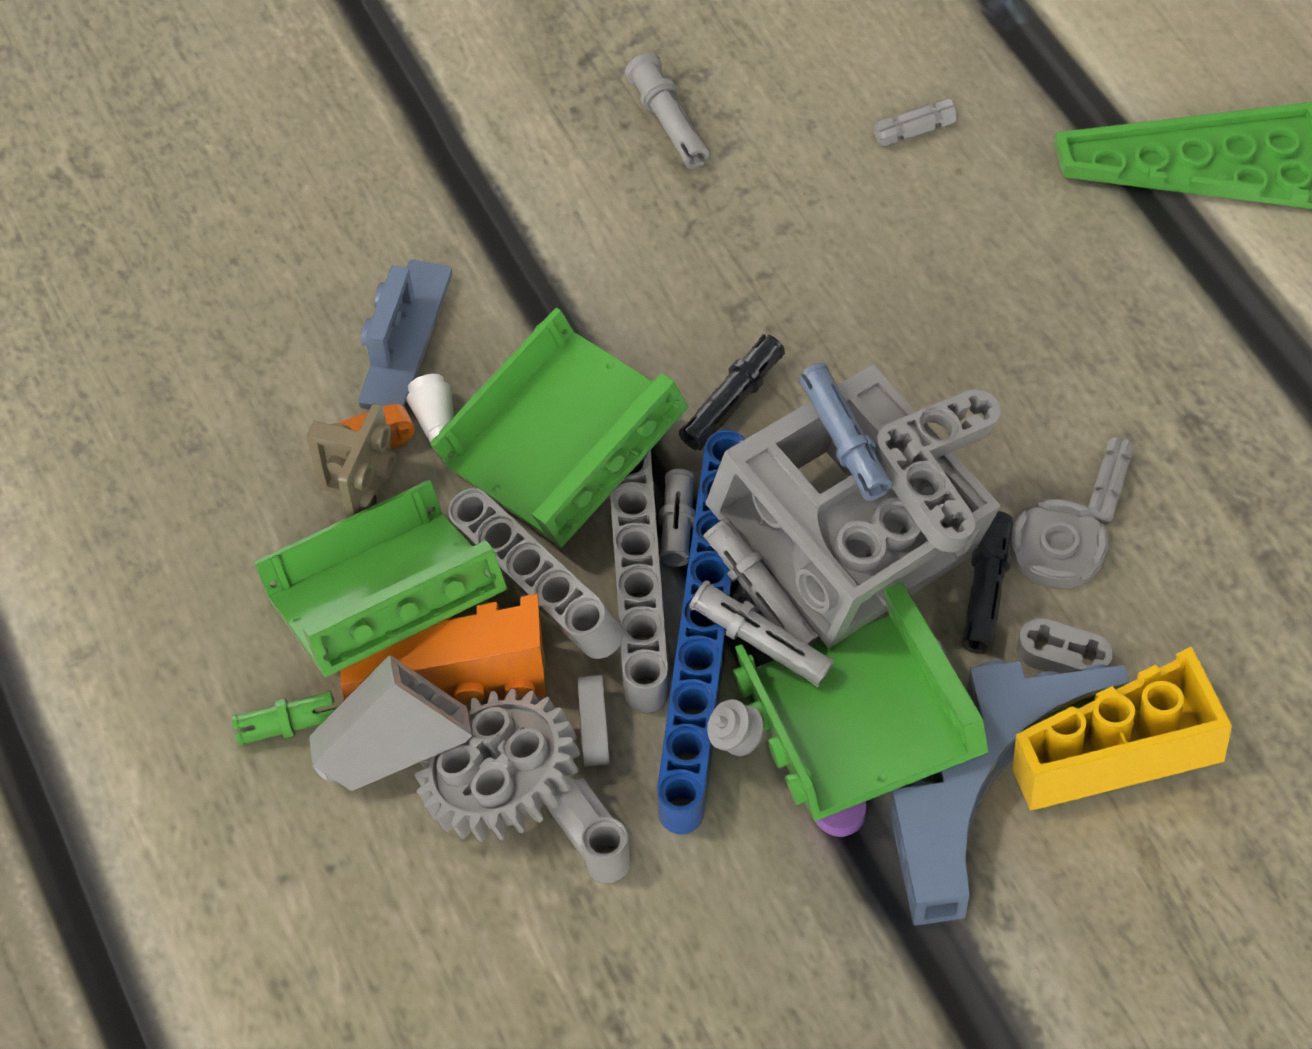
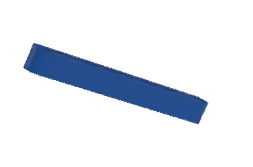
(695, 646)

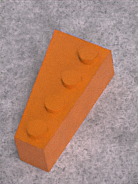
(471, 654)

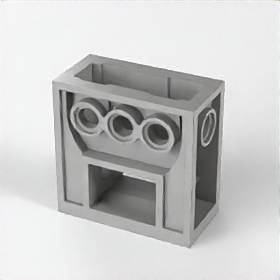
(821, 541)

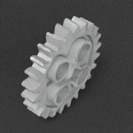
(503, 769)

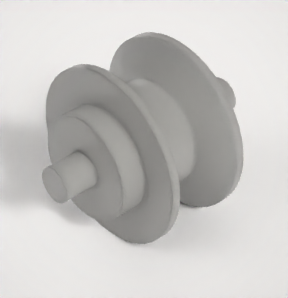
(735, 727)

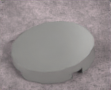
(1058, 544)

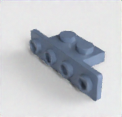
(401, 329)

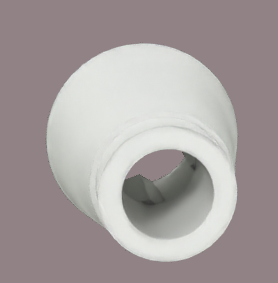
(431, 403)

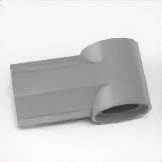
(591, 828)

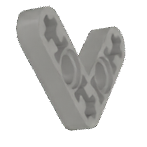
(920, 462)

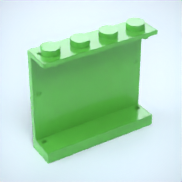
(557, 429)
(377, 578)
(875, 720)

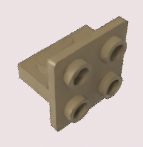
(352, 460)

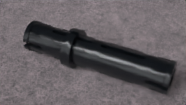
(743, 378)
(990, 565)

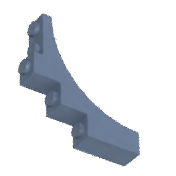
(936, 818)

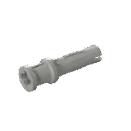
(660, 97)

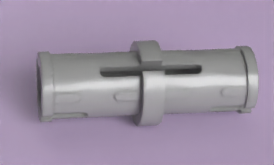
(674, 541)

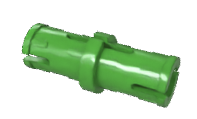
(283, 718)

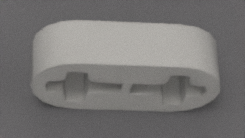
(1064, 647)
(593, 720)

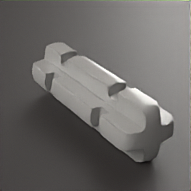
(915, 122)
(1111, 479)

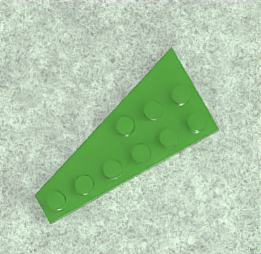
(1226, 154)

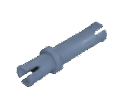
(852, 445)

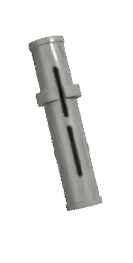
(754, 577)
(743, 622)

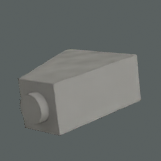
(386, 727)

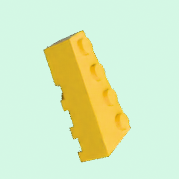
(1125, 737)

